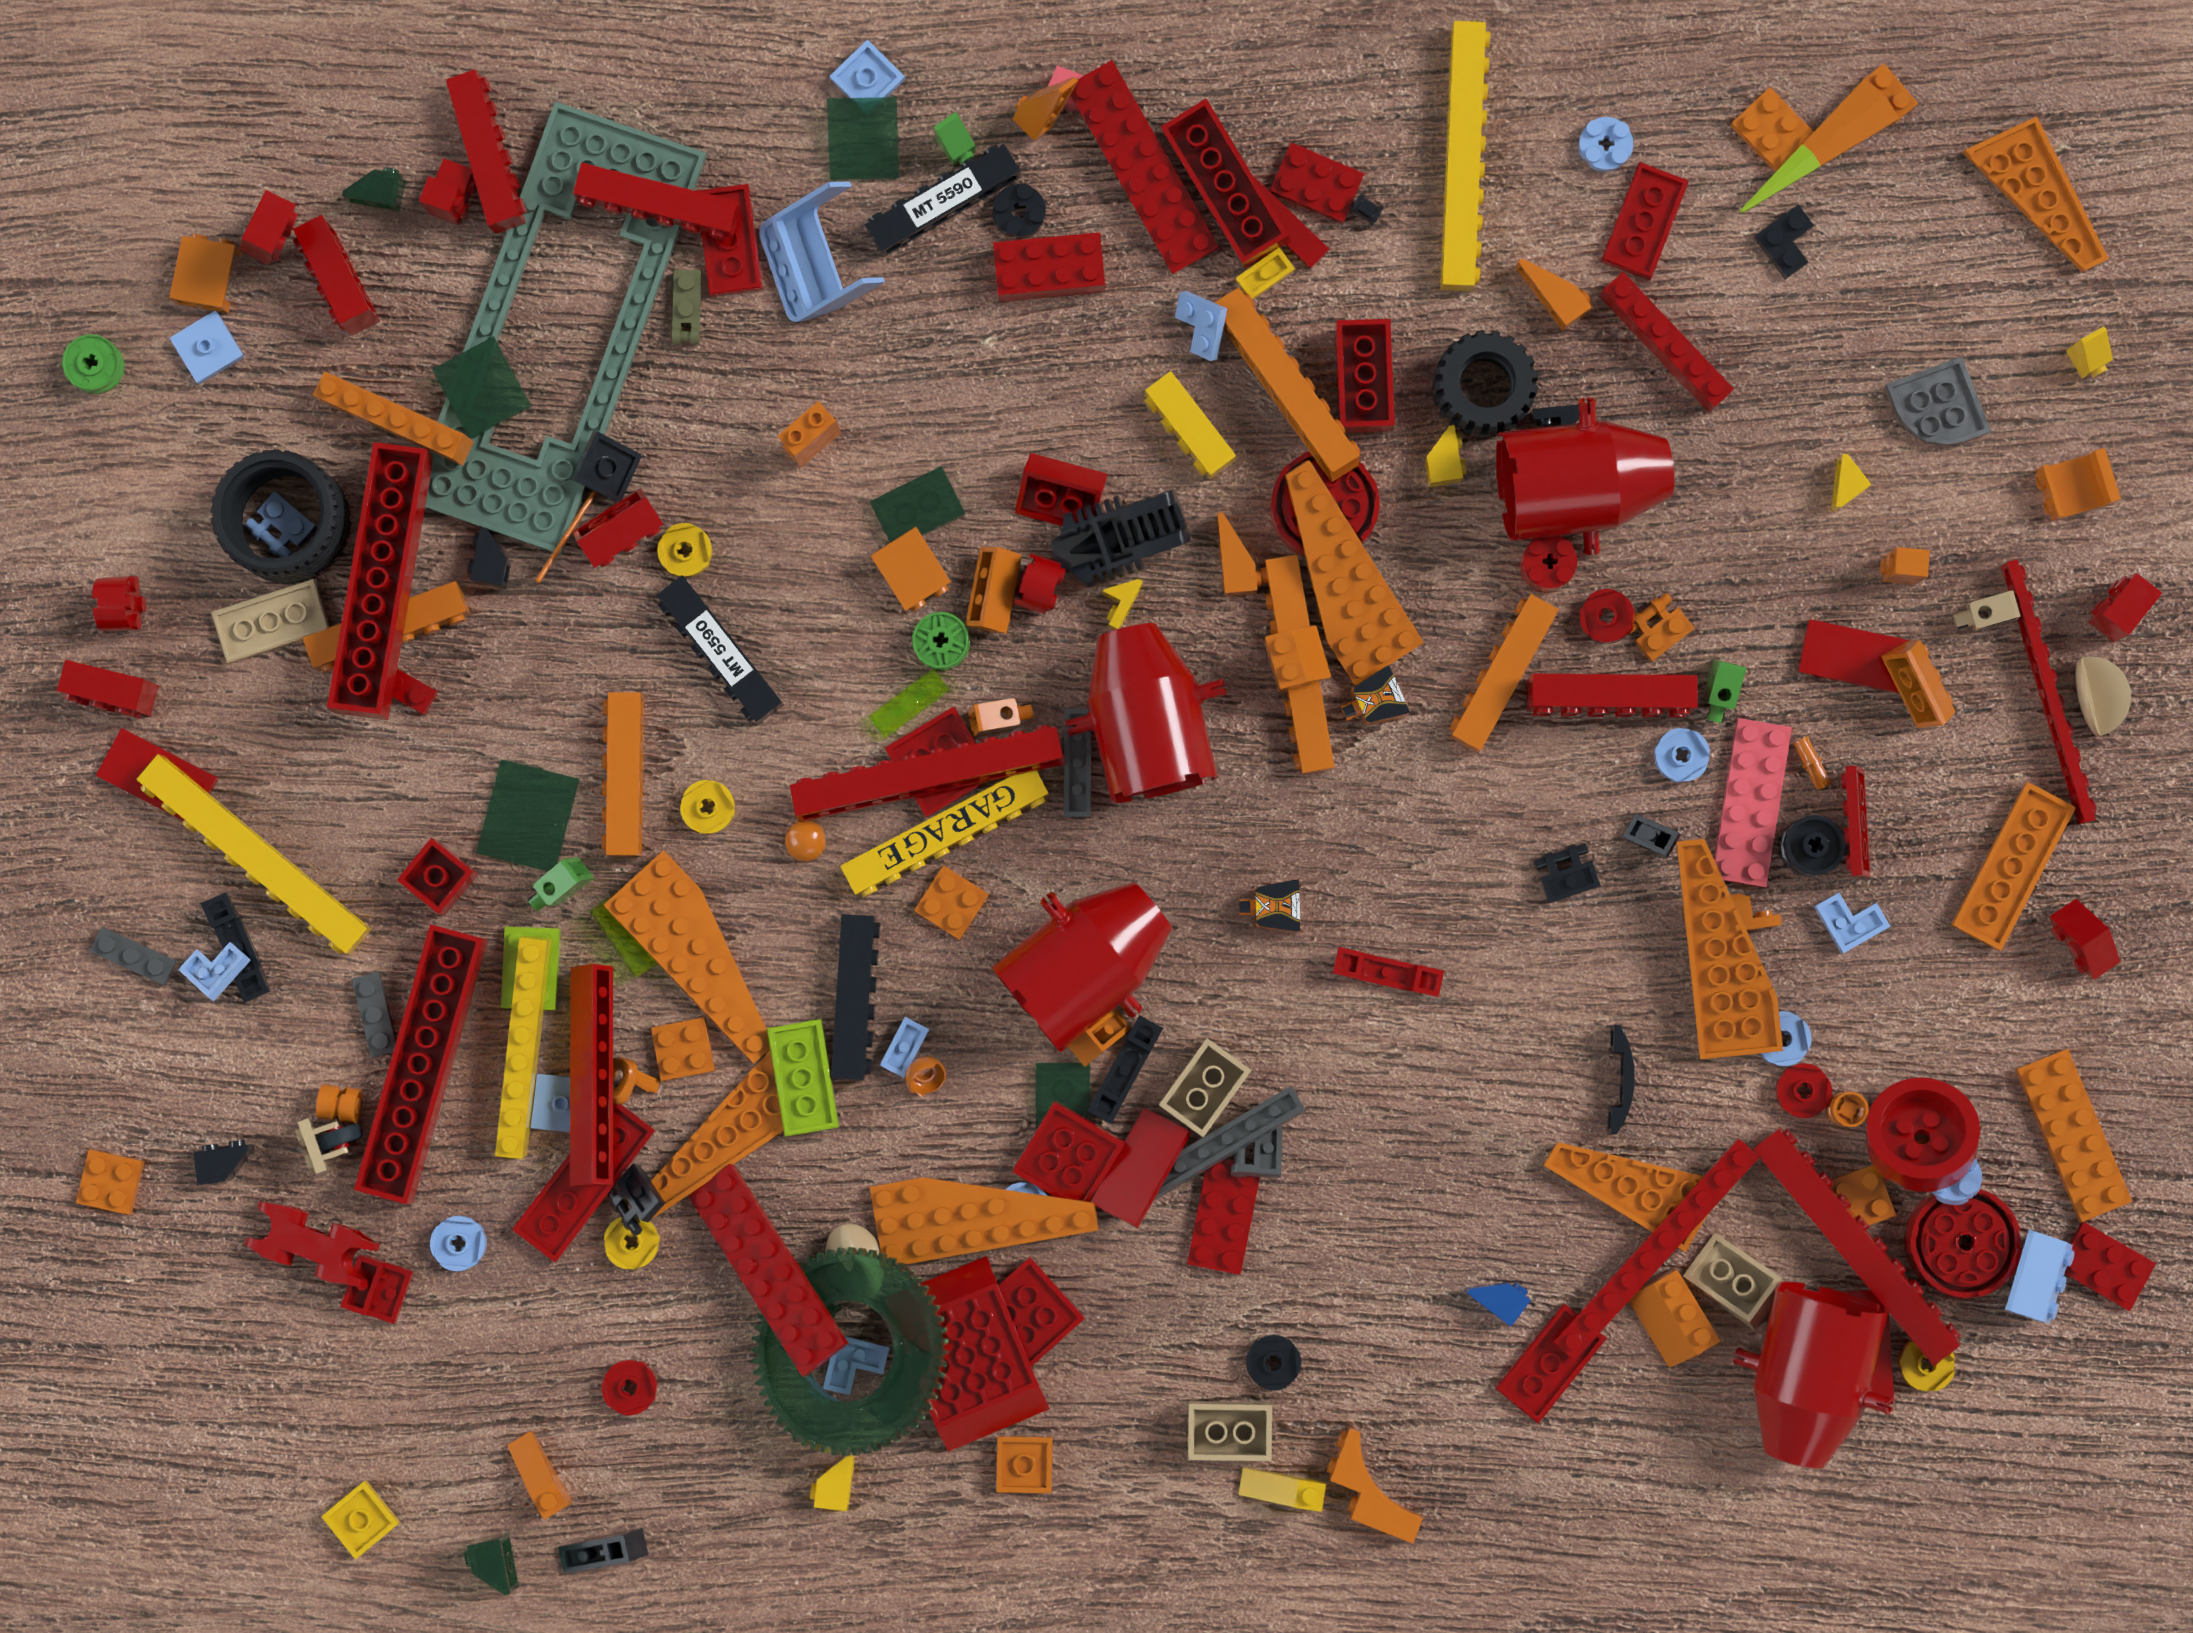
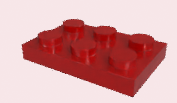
(1317, 183)
(2108, 1266)

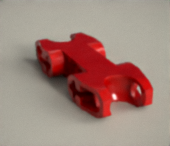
(292, 1237)

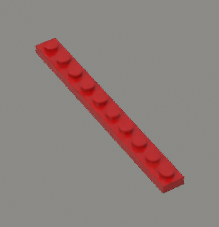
(2051, 702)
(1656, 1249)

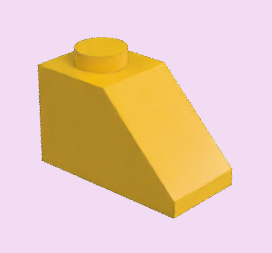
(2091, 353)
(834, 1486)

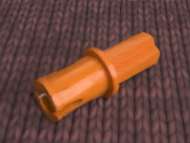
(1812, 763)

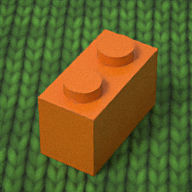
(1905, 566)

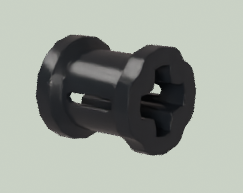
(1366, 209)

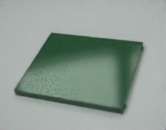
(863, 138)
(481, 387)

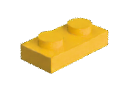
(1265, 274)

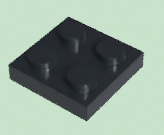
(606, 467)

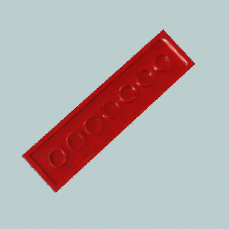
(1142, 167)
(768, 1270)

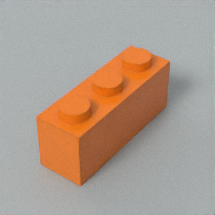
(993, 589)

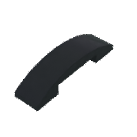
(230, 928)
(1620, 1044)
(1125, 1069)

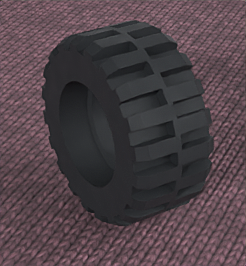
(1492, 349)

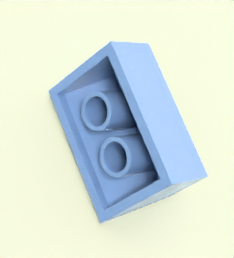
(2040, 1277)

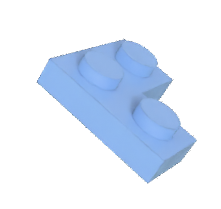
(1208, 323)
(1850, 929)
(214, 975)
(855, 1355)

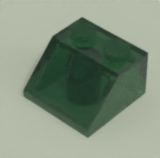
(493, 1562)

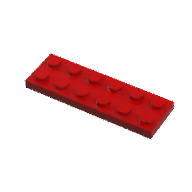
(563, 1209)

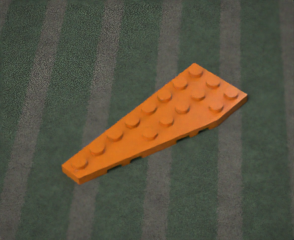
(1353, 600)
(678, 930)
(1730, 987)
(949, 1218)

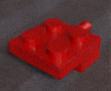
(383, 1292)

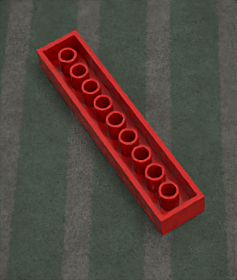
(380, 581)
(421, 1064)

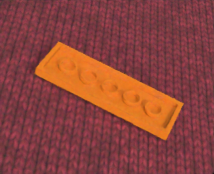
(2013, 866)
(2073, 1135)

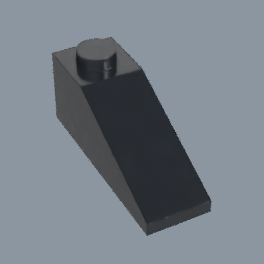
(603, 1551)

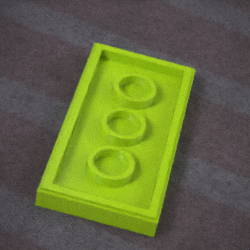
(803, 1077)

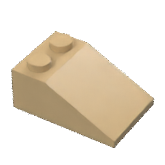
(1734, 1281)

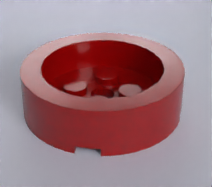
(1353, 492)
(1932, 1110)
(1935, 1252)

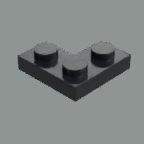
(1779, 238)

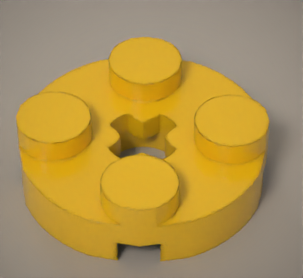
(672, 541)
(712, 792)
(634, 1257)
(1925, 1379)

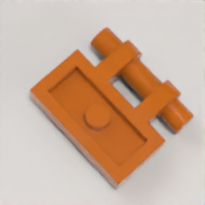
(1665, 633)

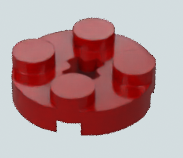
(1620, 624)
(1815, 1080)
(622, 1401)

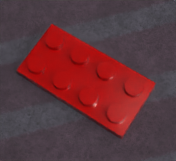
(1857, 833)
(1223, 1219)

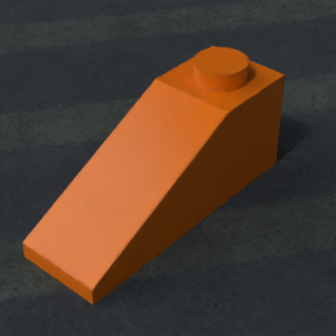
(1041, 109)
(1558, 296)
(1237, 565)
(539, 1475)

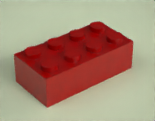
(268, 226)
(1049, 267)
(336, 275)
(1364, 375)

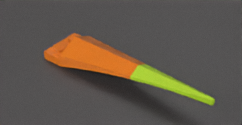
(1867, 110)

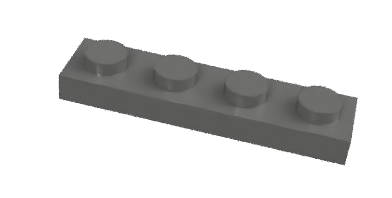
(1077, 769)

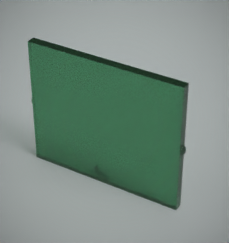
(527, 815)

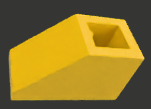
(1444, 462)

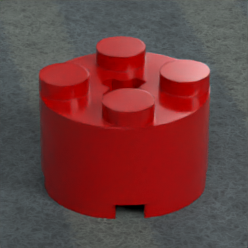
(1537, 574)
(1038, 584)
(118, 603)

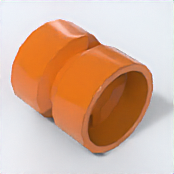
(334, 1103)
(1847, 1109)

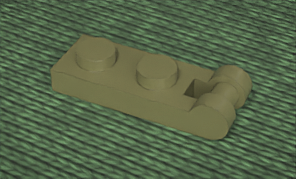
(686, 306)

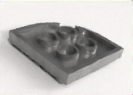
(1939, 405)

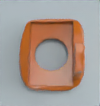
(631, 1076)

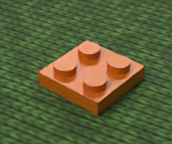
(951, 902)
(683, 1049)
(110, 1182)
(1866, 1194)
(1024, 1464)

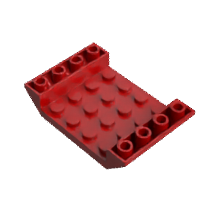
(987, 1368)

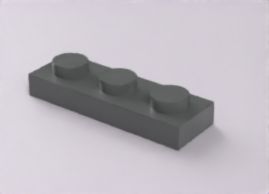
(133, 956)
(375, 1014)

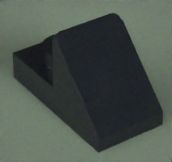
(1561, 414)
(1651, 836)

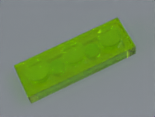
(909, 703)
(629, 950)

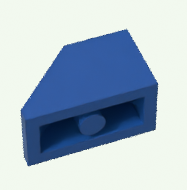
(1501, 1299)

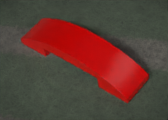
(1388, 972)

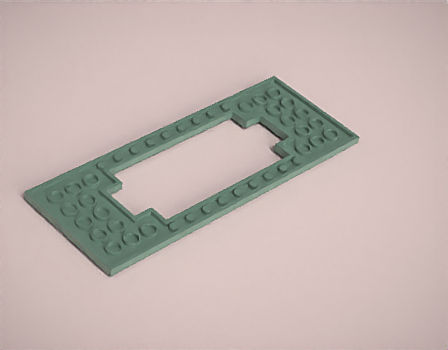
(502, 488)

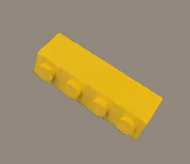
(1190, 426)

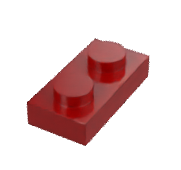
(413, 692)

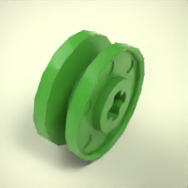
(97, 378)
(931, 628)

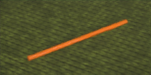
(565, 537)

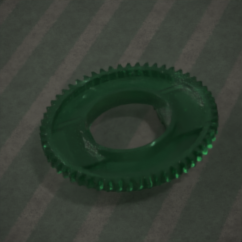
(906, 1387)

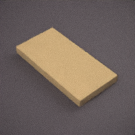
(270, 621)

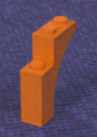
(1370, 1504)

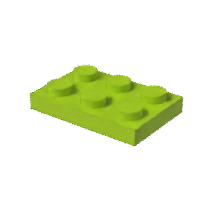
(510, 953)

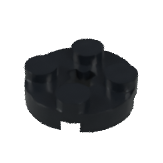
(1025, 197)
(1262, 1373)

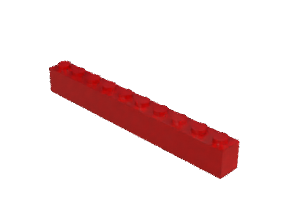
(927, 773)
(1857, 1245)

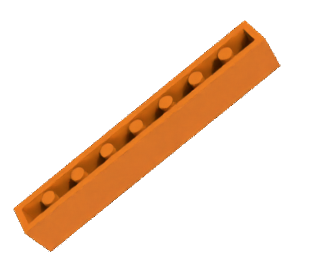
(1287, 386)
(1306, 702)

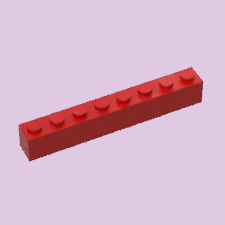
(591, 1075)

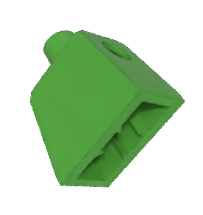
(1727, 677)
(560, 883)

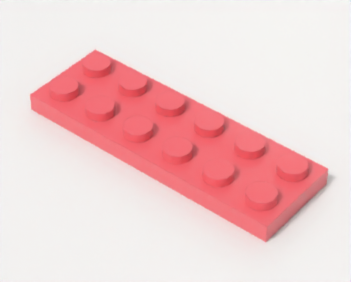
(1751, 801)

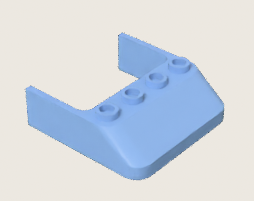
(803, 259)

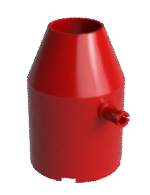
(1580, 477)
(1147, 715)
(1085, 960)
(1815, 1371)

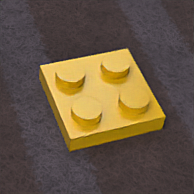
(360, 1519)

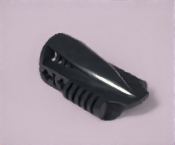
(1119, 536)

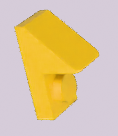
(1125, 595)

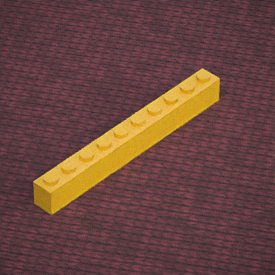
(1463, 156)
(253, 854)

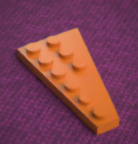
(2033, 179)
(1629, 1186)

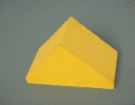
(1848, 482)

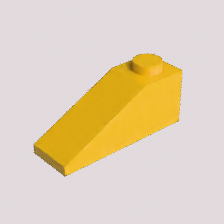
(1283, 1489)

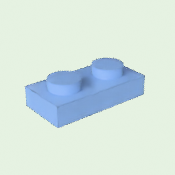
(904, 1047)

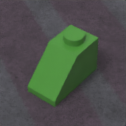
(954, 140)

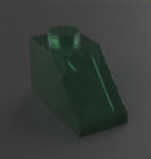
(377, 189)

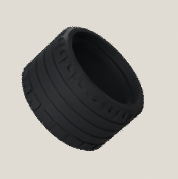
(240, 485)

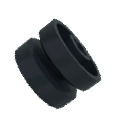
(1797, 853)

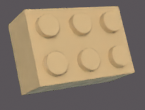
(1205, 1087)
(1229, 1431)

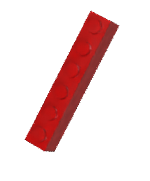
(486, 152)
(657, 201)
(1666, 342)

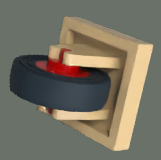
(336, 1139)

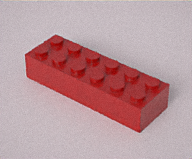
(1225, 183)
(1611, 694)

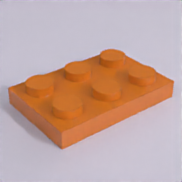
(1771, 129)

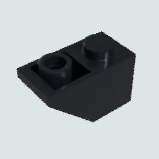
(490, 562)
(221, 1164)

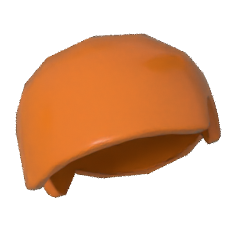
(805, 840)
(925, 1075)

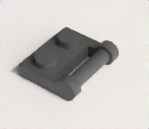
(1266, 1157)

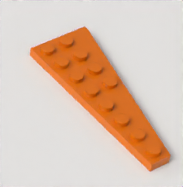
(732, 1132)

